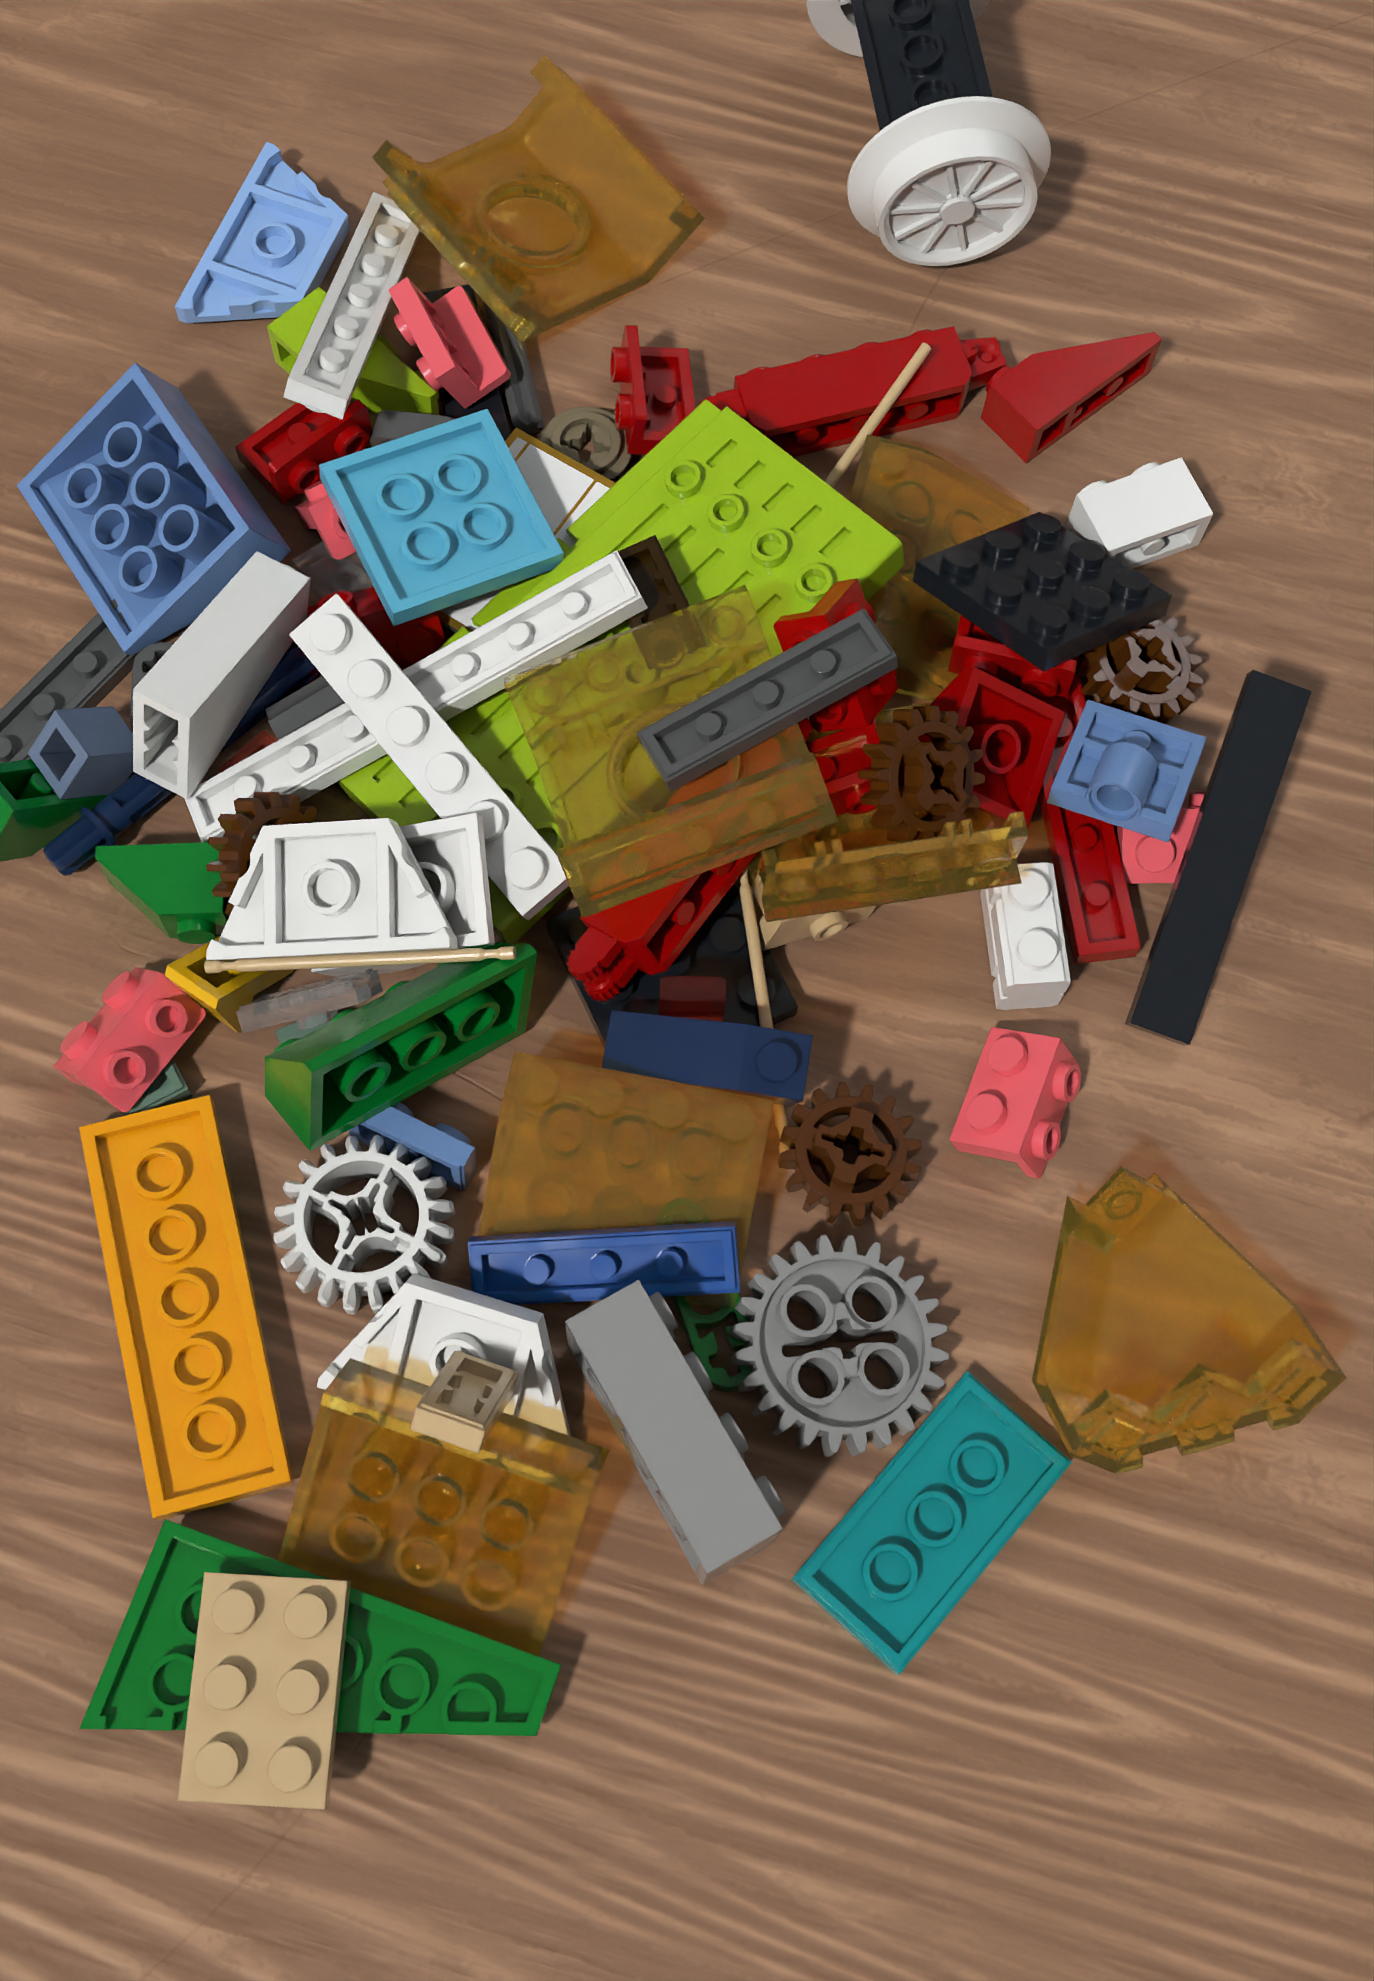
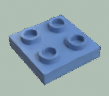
(1127, 770)

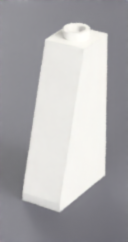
(214, 673)

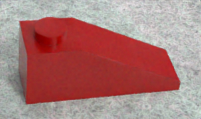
(1062, 389)

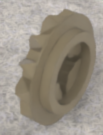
(570, 430)

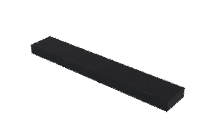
(1218, 858)

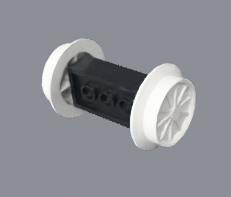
(950, 160)

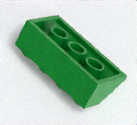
(398, 1043)

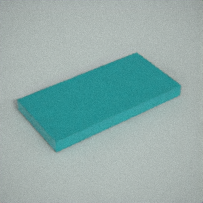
(931, 1523)

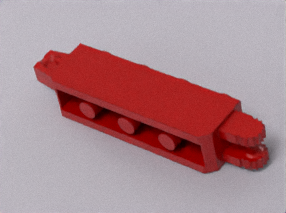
(832, 396)
(650, 928)

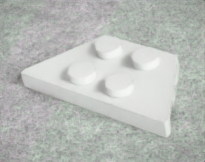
(332, 894)
(433, 1319)

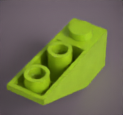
(385, 380)

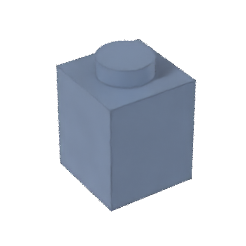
(84, 751)

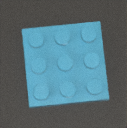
(440, 516)

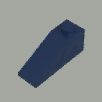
(710, 1054)

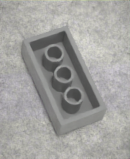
(672, 1432)

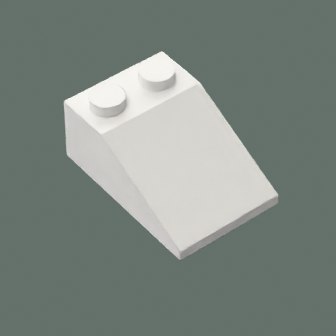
(456, 868)

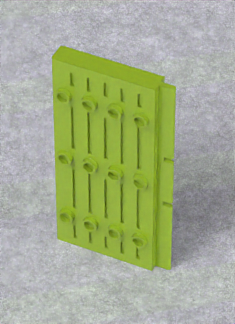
(727, 517)

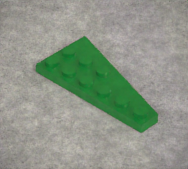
(397, 1670)

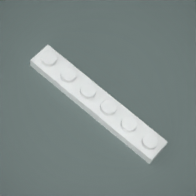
(353, 310)
(430, 752)

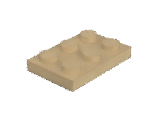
(265, 1691)

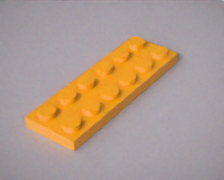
(185, 1308)

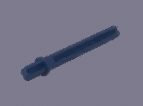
(139, 795)

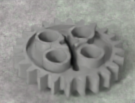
(851, 1403)

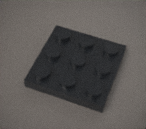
(1041, 590)
(714, 950)

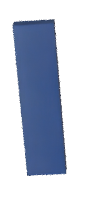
(603, 1261)

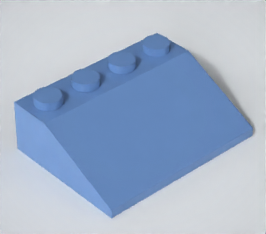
(147, 510)

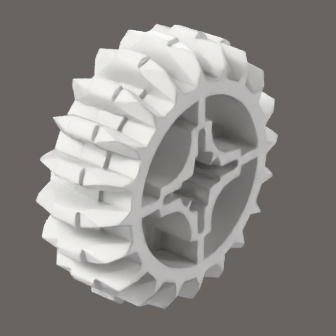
(375, 1198)

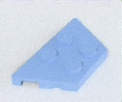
(267, 248)

